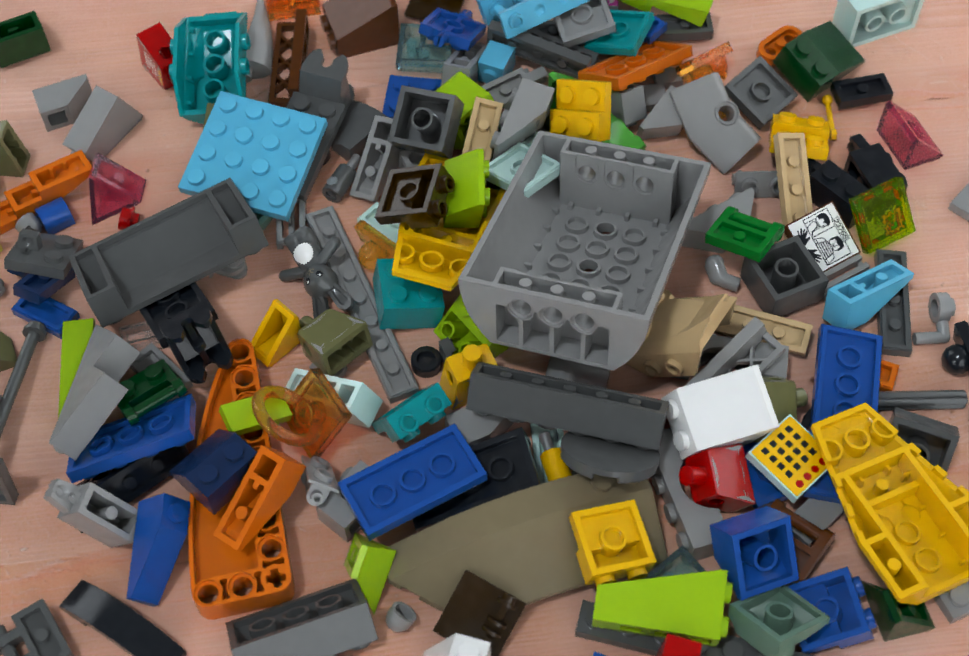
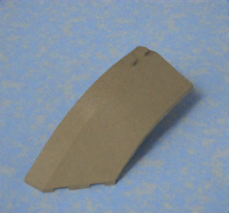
(516, 541)

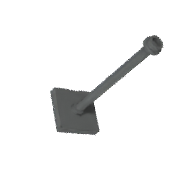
(34, 333)

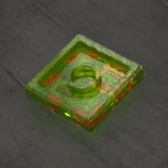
(882, 215)

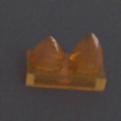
(287, 8)
(715, 58)

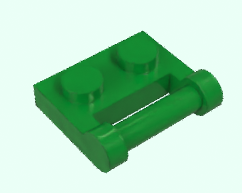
(743, 234)

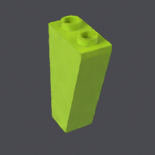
(673, 604)

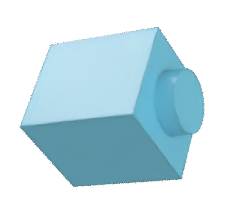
(495, 61)

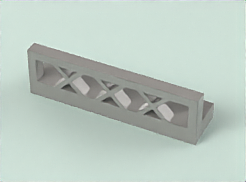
(738, 348)

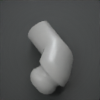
(718, 275)

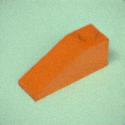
(259, 496)

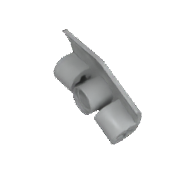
(699, 109)

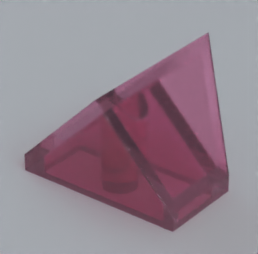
(112, 188)

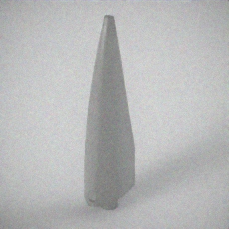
(261, 48)

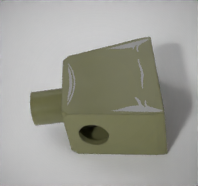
(333, 340)

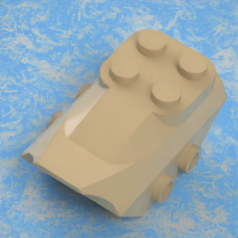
(680, 334)

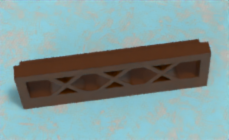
(298, 45)

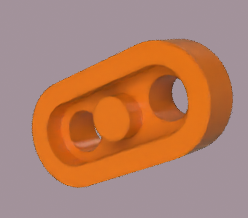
(773, 44)

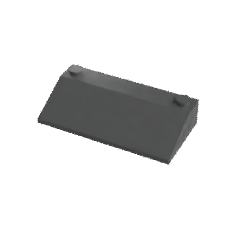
(167, 252)

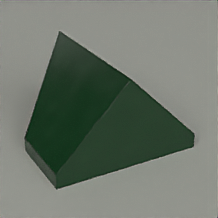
(896, 618)

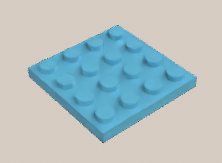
(259, 148)

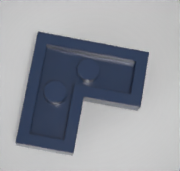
(38, 288)

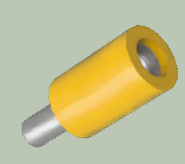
(551, 460)

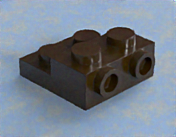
(415, 196)

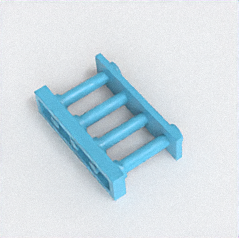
(522, 15)

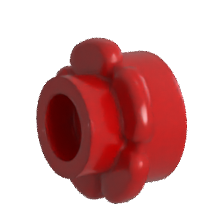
(128, 218)

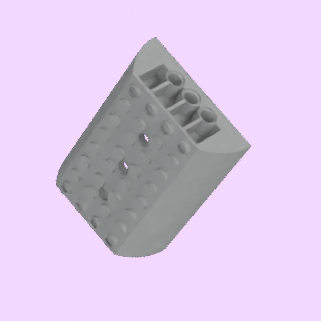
(529, 266)

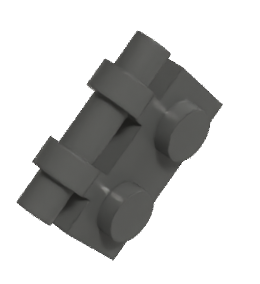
(38, 631)

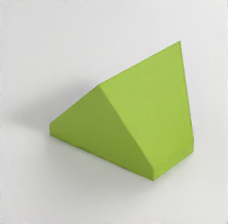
(370, 565)

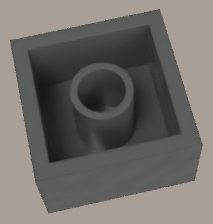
(426, 121)
(785, 278)

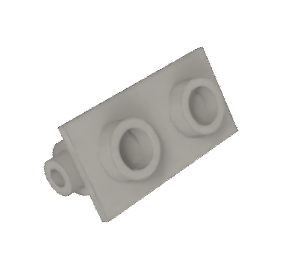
(762, 182)
(318, 479)

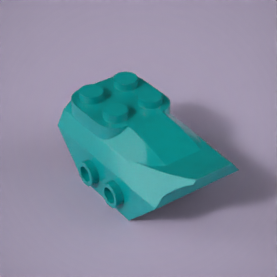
(208, 60)

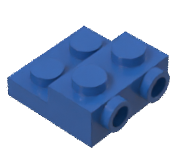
(839, 598)

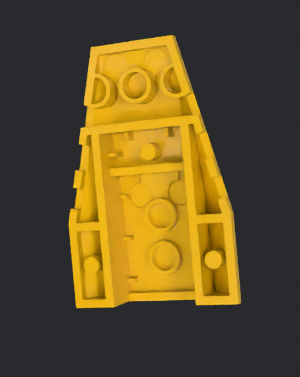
(438, 253)
(897, 504)

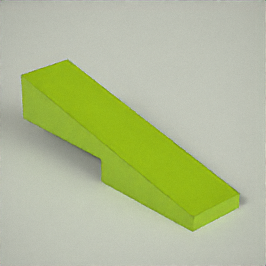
(690, 10)
(74, 343)

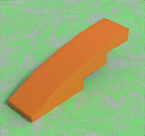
(45, 185)

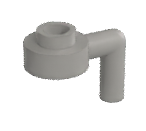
(941, 309)

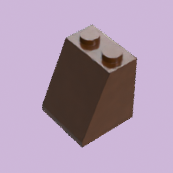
(360, 25)

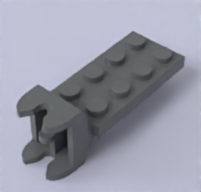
(326, 95)

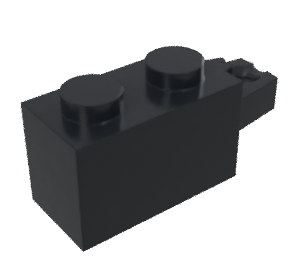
(870, 163)
(833, 184)

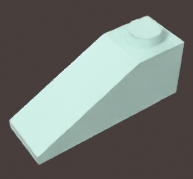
(355, 395)

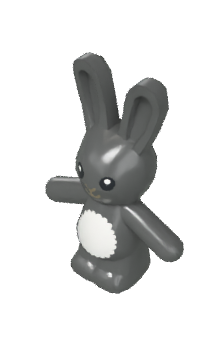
(317, 277)

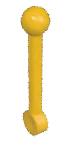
(827, 100)

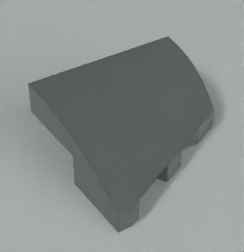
(354, 130)

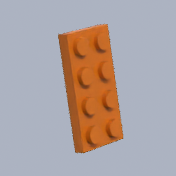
(634, 69)

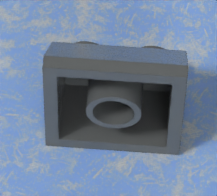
(931, 436)

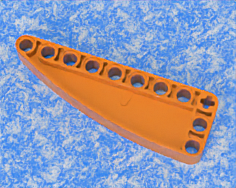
(212, 563)

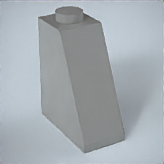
(101, 124)

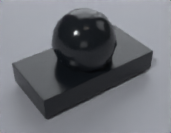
(956, 357)

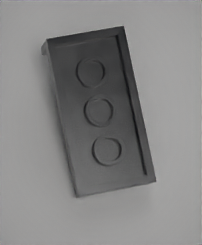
(508, 470)

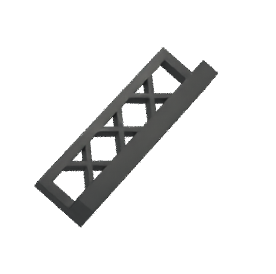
(545, 50)

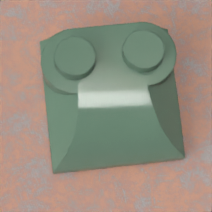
(776, 620)

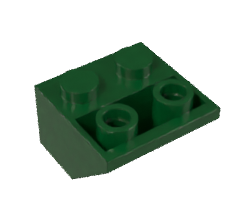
(21, 39)

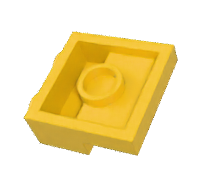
(582, 109)
(815, 130)
(612, 543)

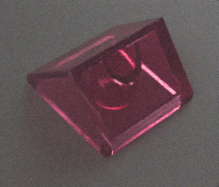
(906, 137)

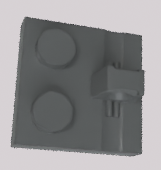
(760, 92)
(42, 254)

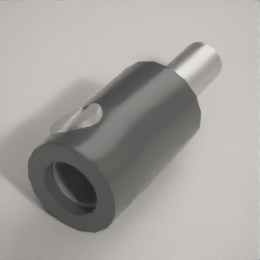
(341, 180)

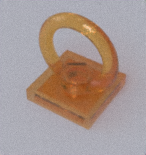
(315, 410)

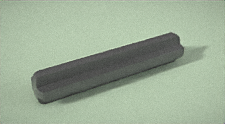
(922, 399)

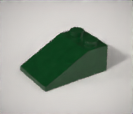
(817, 59)

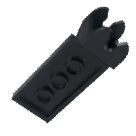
(189, 328)

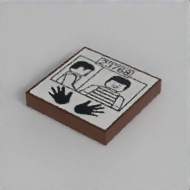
(824, 236)

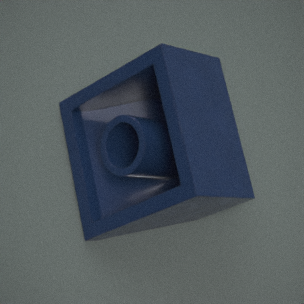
(215, 469)

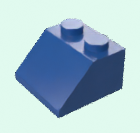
(756, 551)

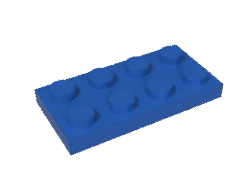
(121, 443)
(412, 481)

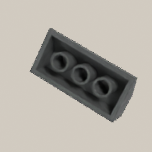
(307, 626)

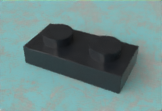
(861, 91)

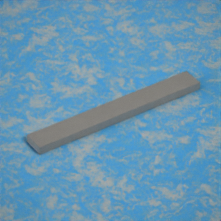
(385, 352)

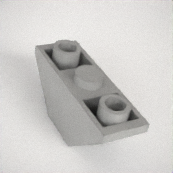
(701, 224)

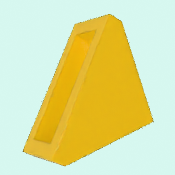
(276, 334)

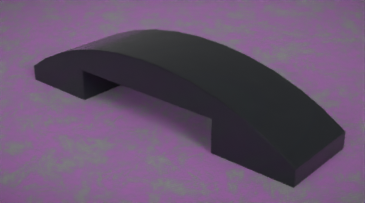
(118, 622)

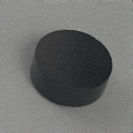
(426, 362)

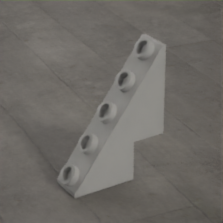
(93, 391)

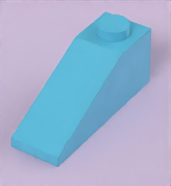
(863, 295)

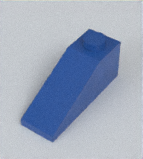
(156, 545)

